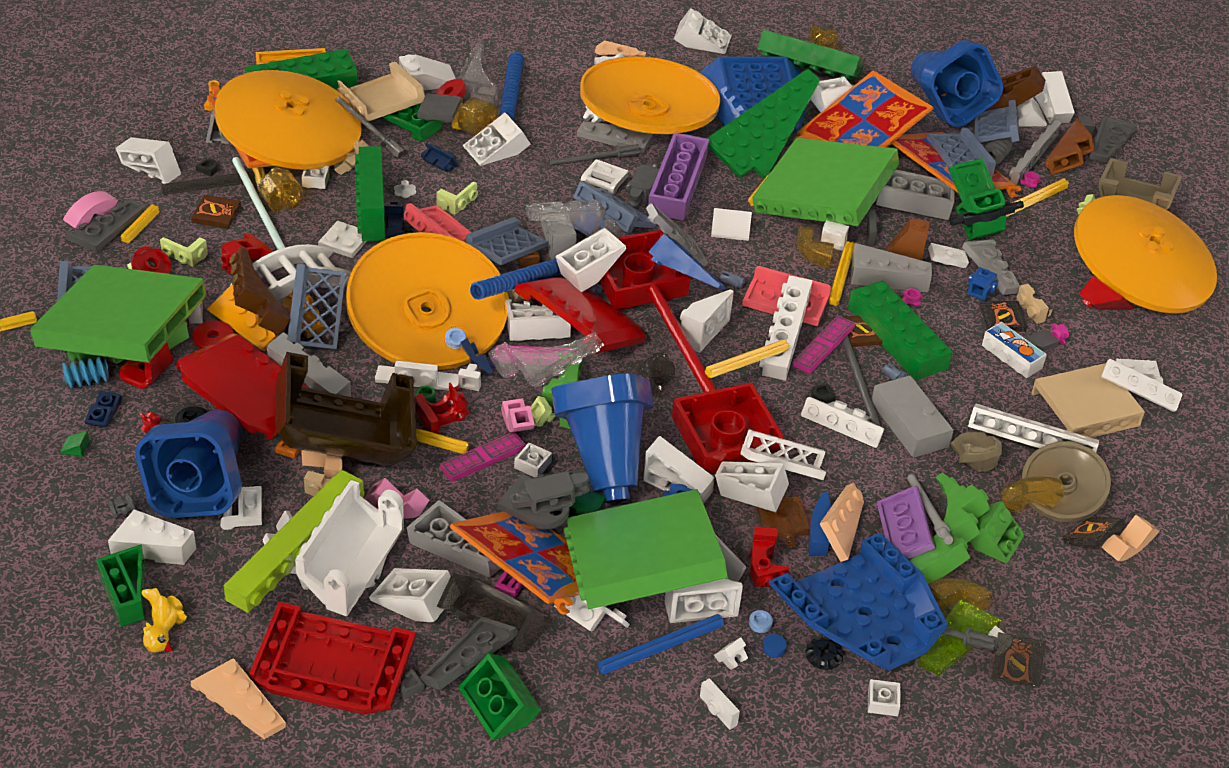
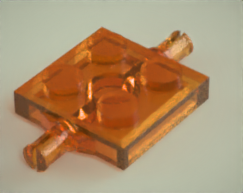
(788, 519)

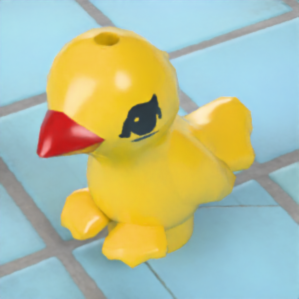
(164, 616)

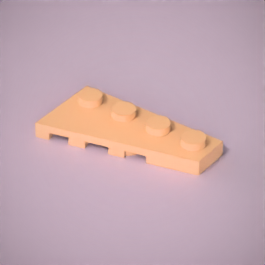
(842, 521)
(240, 696)

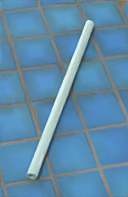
(258, 204)

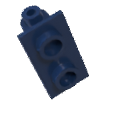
(445, 162)

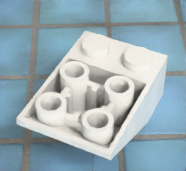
(701, 34)
(497, 141)

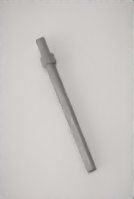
(941, 527)

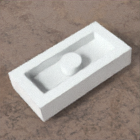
(948, 255)
(719, 704)

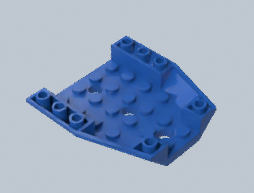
(748, 81)
(873, 583)

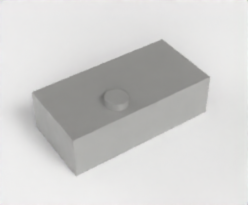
(917, 195)
(912, 416)

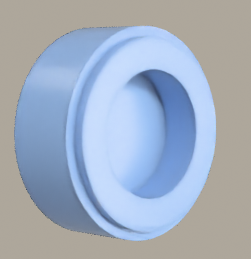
(454, 337)
(760, 621)

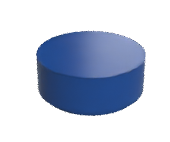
(774, 645)

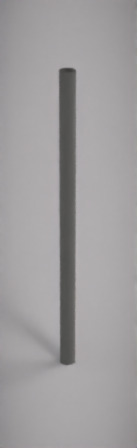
(860, 381)

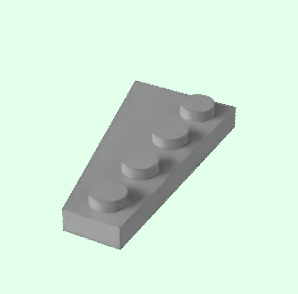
(614, 135)
(674, 231)
(988, 257)

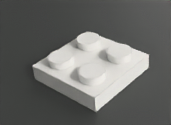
(342, 239)

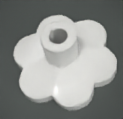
(405, 189)

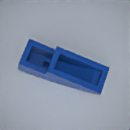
(817, 540)

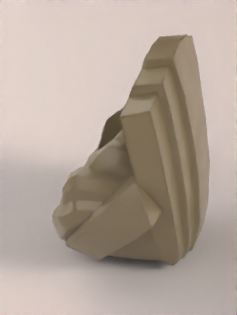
(977, 450)

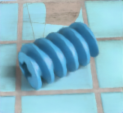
(86, 372)

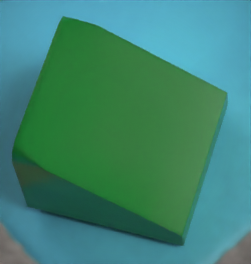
(76, 444)

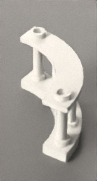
(312, 255)

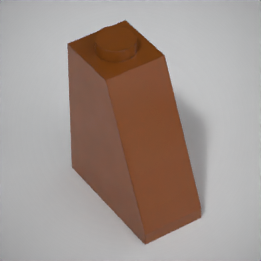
(910, 239)

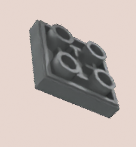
(439, 107)

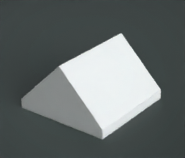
(1030, 114)
(731, 224)

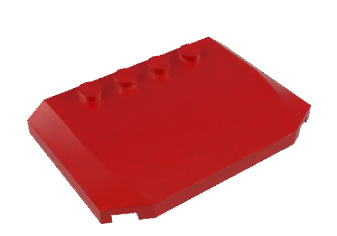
(584, 312)
(235, 379)
(331, 661)

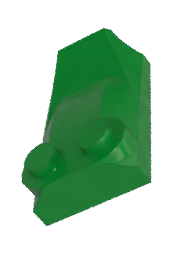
(419, 127)

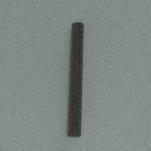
(204, 183)

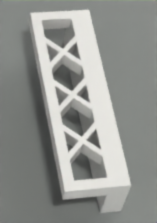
(792, 465)

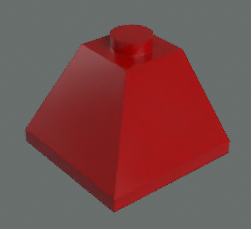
(1103, 297)

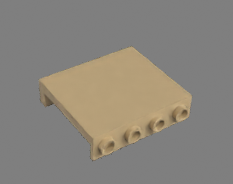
(384, 94)
(1089, 402)

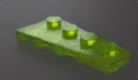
(949, 648)

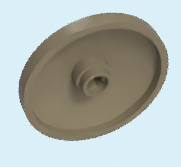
(1083, 478)

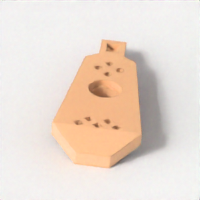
(609, 48)

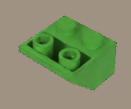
(998, 533)

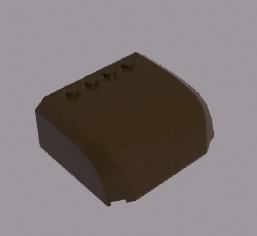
(344, 424)

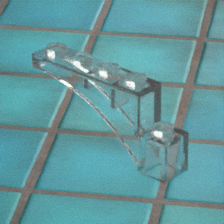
(475, 78)
(583, 216)
(544, 363)

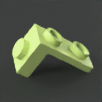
(455, 203)
(191, 256)

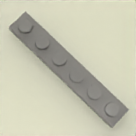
(1036, 151)

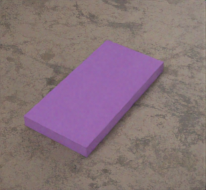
(906, 522)

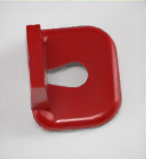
(133, 375)

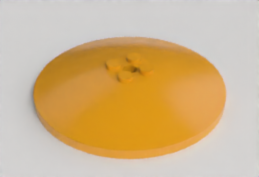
(649, 95)
(258, 119)
(1145, 254)
(419, 272)

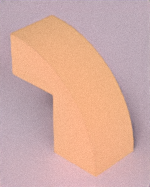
(331, 464)
(1132, 539)

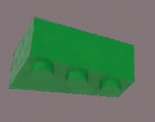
(123, 582)

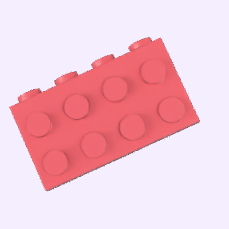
(434, 220)
(767, 288)

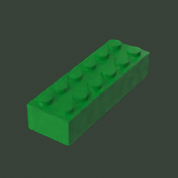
(811, 54)
(325, 67)
(370, 194)
(900, 330)

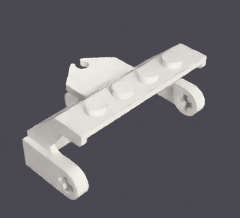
(350, 547)

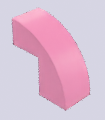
(87, 206)
(517, 416)
(413, 502)

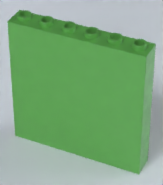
(826, 181)
(119, 313)
(643, 549)

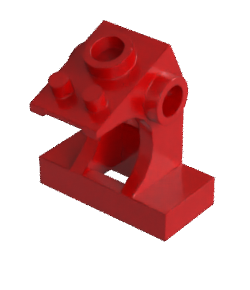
(254, 246)
(430, 412)
(760, 552)

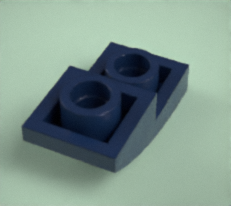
(483, 363)
(104, 409)

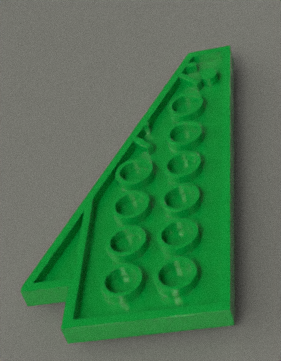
(762, 132)

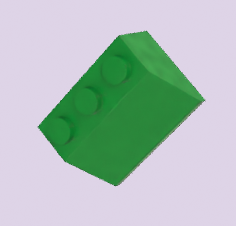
(499, 697)

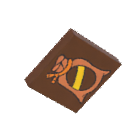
(216, 211)
(862, 334)

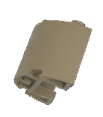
(1115, 183)

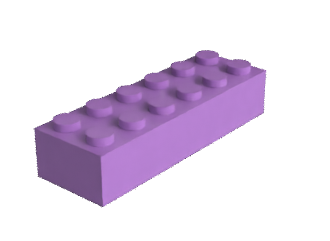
(679, 175)

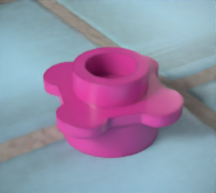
(1030, 179)
(912, 297)
(1060, 332)

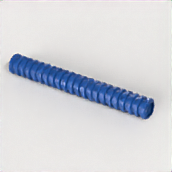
(511, 85)
(508, 281)

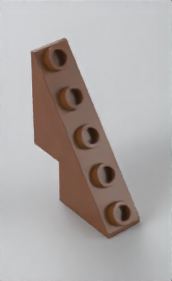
(1070, 149)

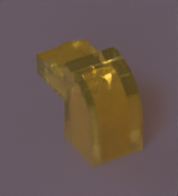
(823, 37)

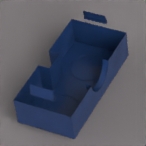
(393, 220)

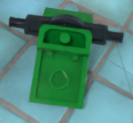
(982, 206)

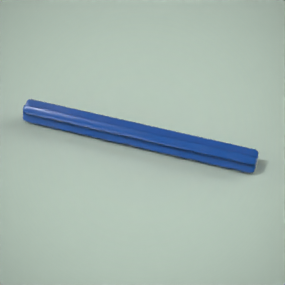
(660, 644)

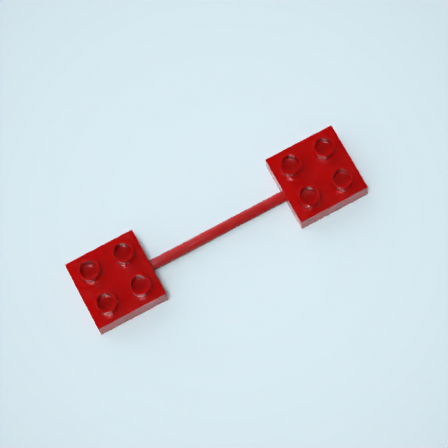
(711, 421)

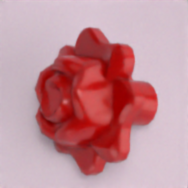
(149, 420)

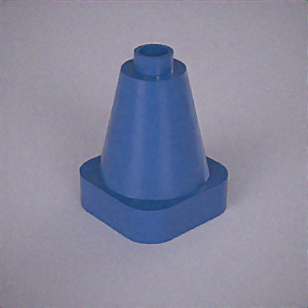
(964, 75)
(607, 428)
(191, 465)

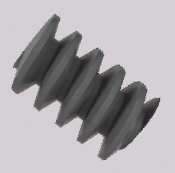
(999, 148)

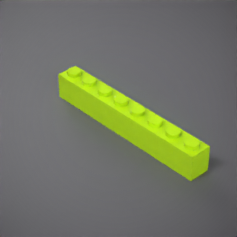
(278, 555)

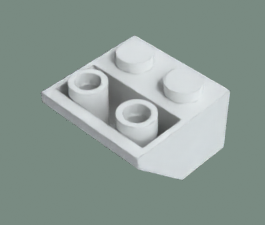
(829, 91)

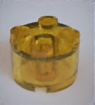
(476, 115)
(280, 190)

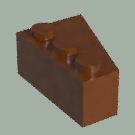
(1020, 86)

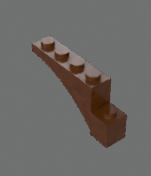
(254, 296)

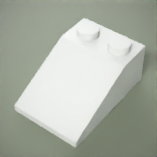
(427, 71)
(590, 259)
(706, 319)
(412, 593)
(704, 601)

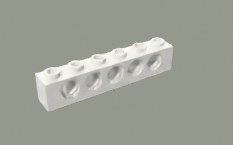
(787, 325)
(1023, 429)

